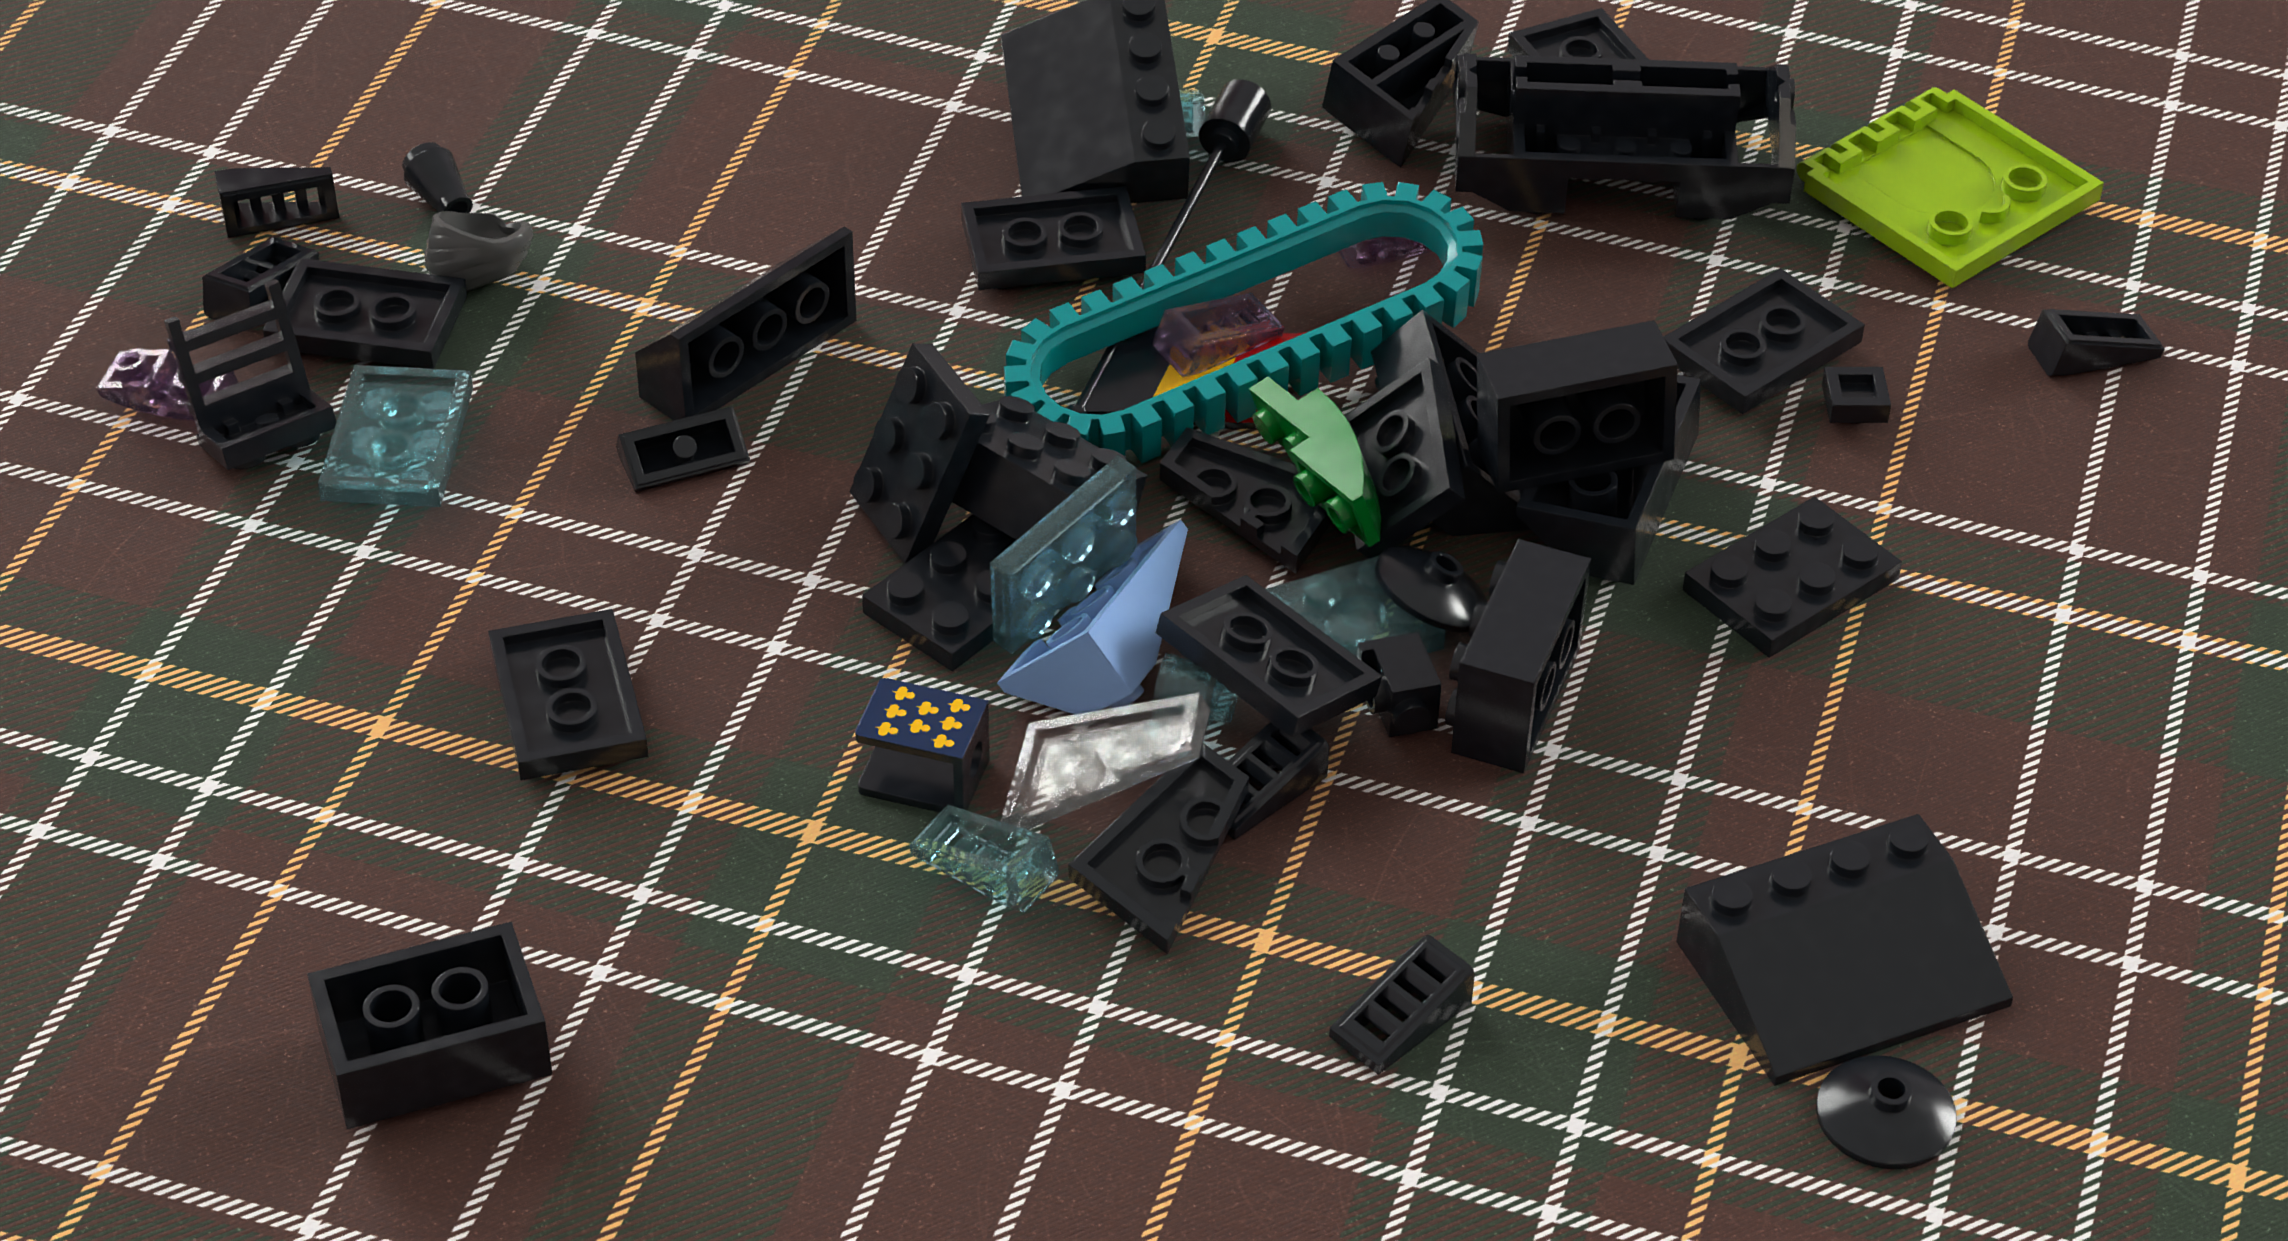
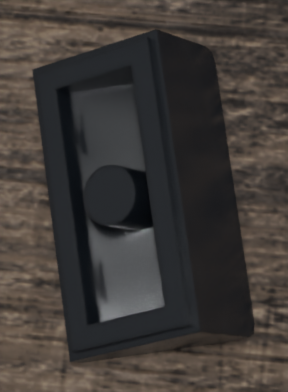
(682, 449)

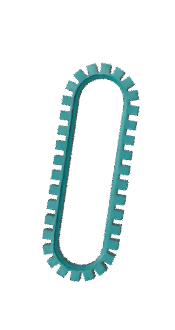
(1231, 271)

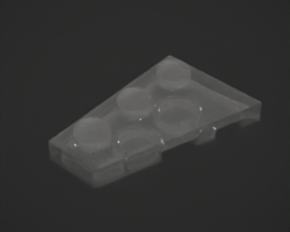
(1099, 753)

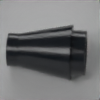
(435, 178)

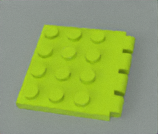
(1948, 184)

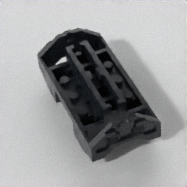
(1624, 124)

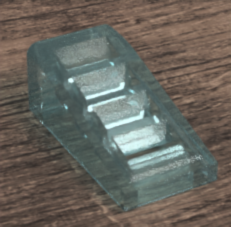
(1014, 881)

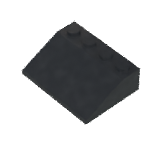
(1097, 101)
(1842, 949)

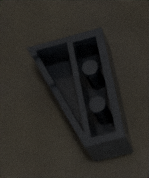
(1400, 77)

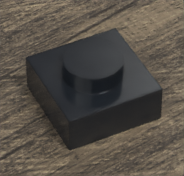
(1856, 395)

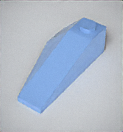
(1107, 638)

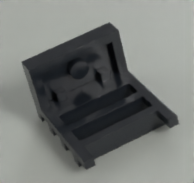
(257, 414)

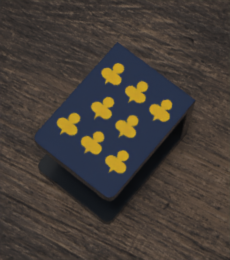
(926, 745)

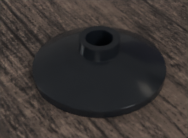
(1429, 586)
(1886, 1112)

